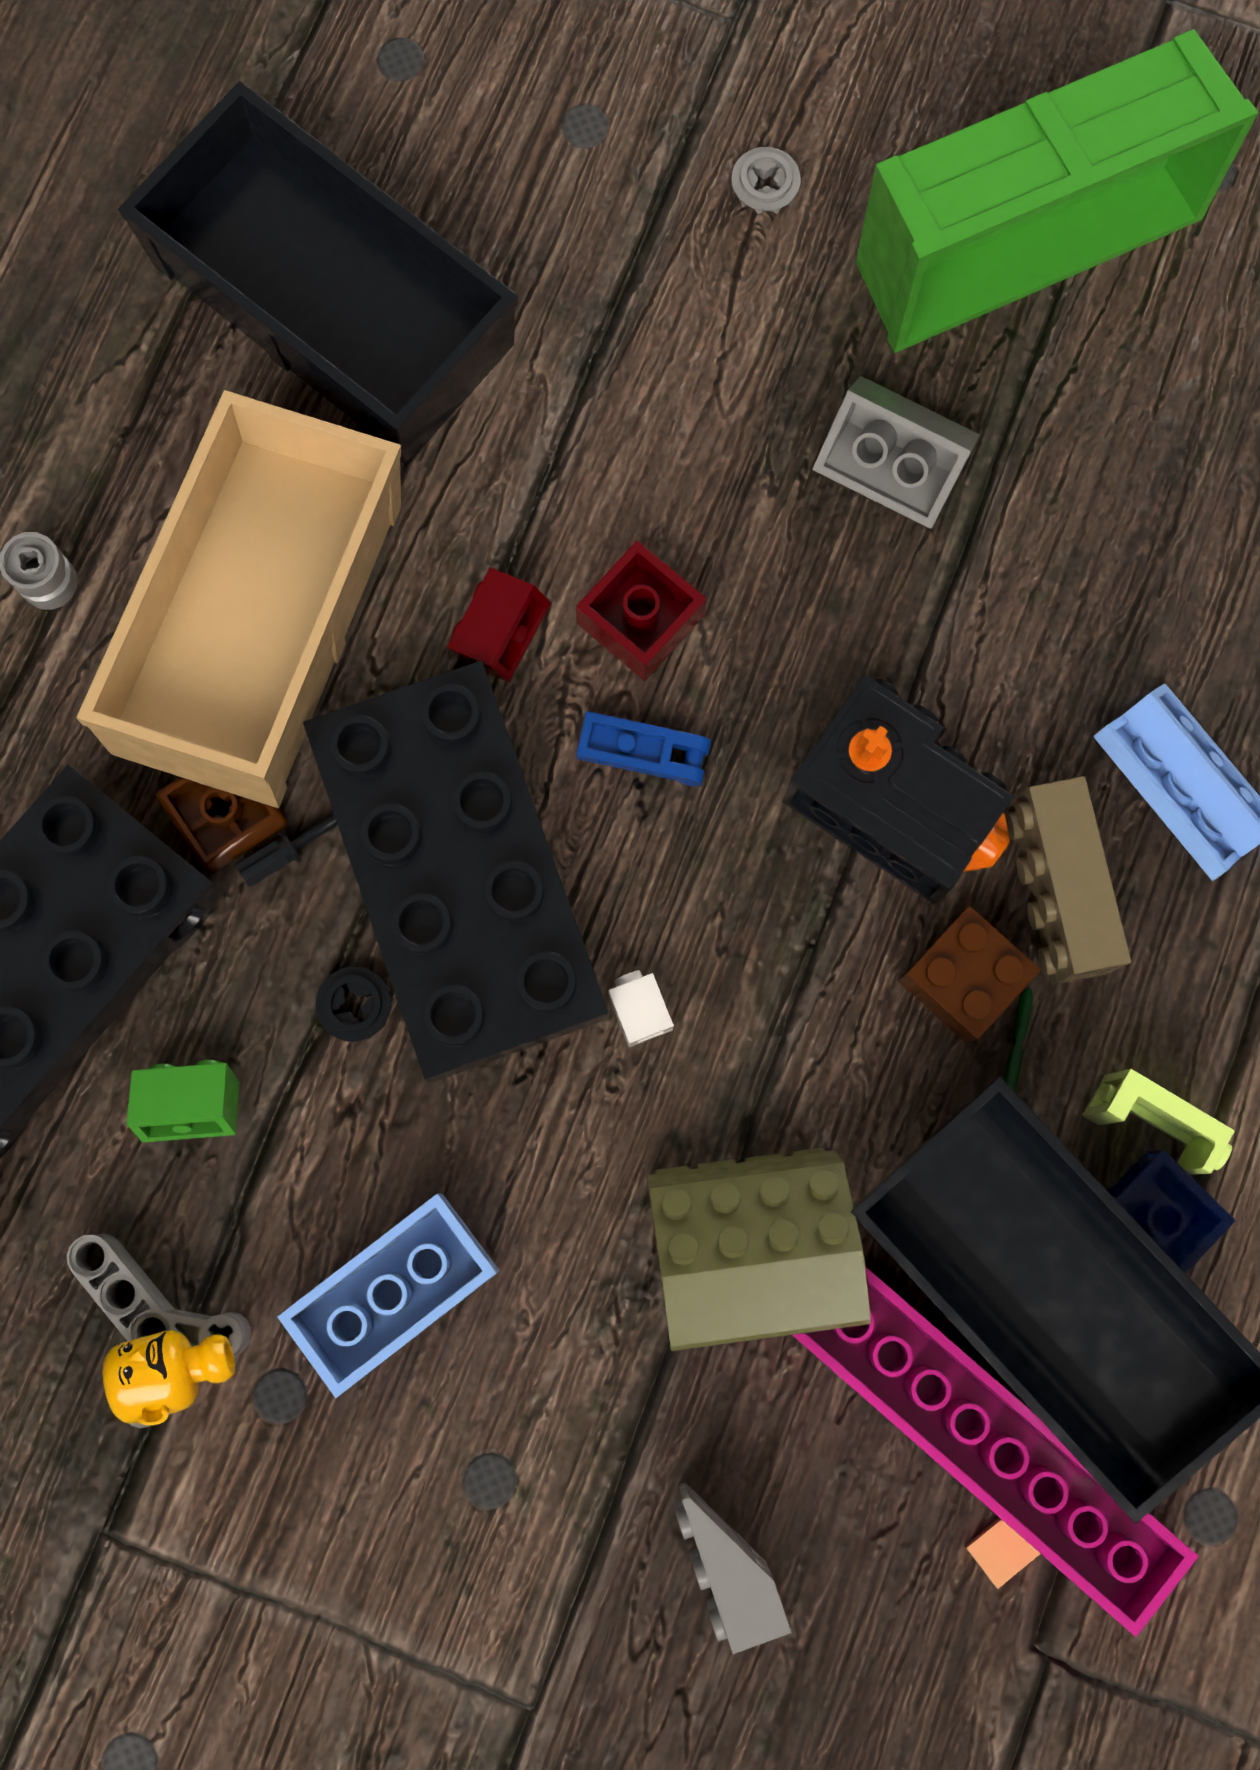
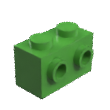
(183, 1101)

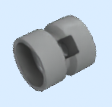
(38, 570)

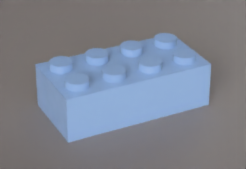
(388, 1294)

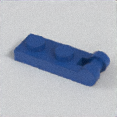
(642, 748)

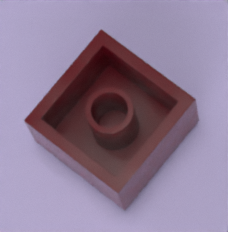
(640, 610)

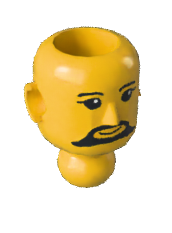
(162, 1374)

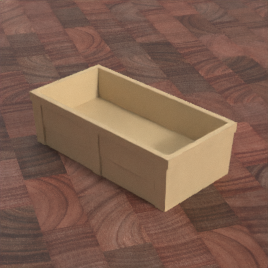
(246, 599)

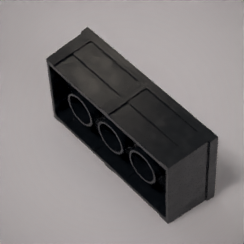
(323, 270)

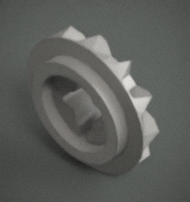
(764, 163)

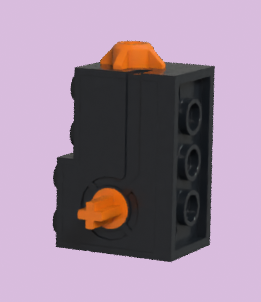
(900, 795)

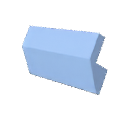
(1185, 780)

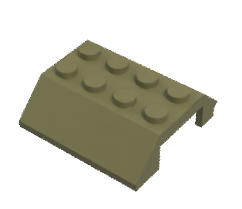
(758, 1248)

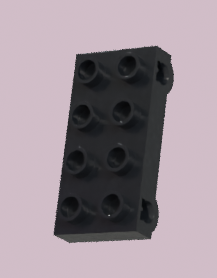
(455, 872)
(82, 928)

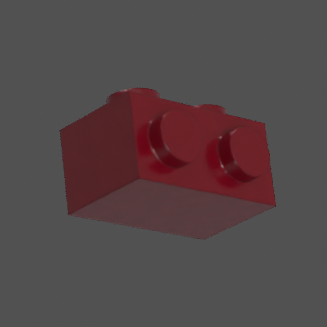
(499, 623)

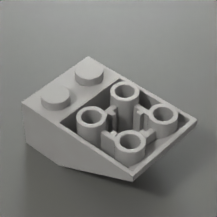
(744, 1593)

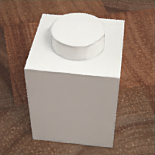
(639, 1007)

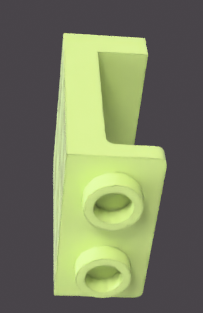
(1201, 1134)

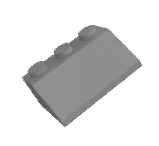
(895, 451)

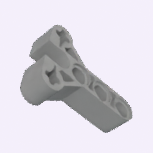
(148, 1300)

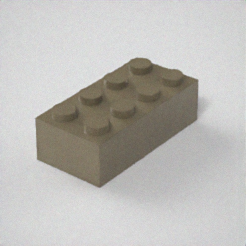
(1067, 882)

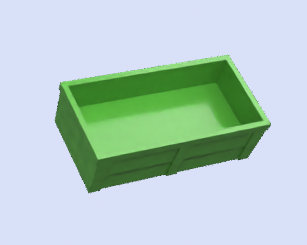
(1049, 188)

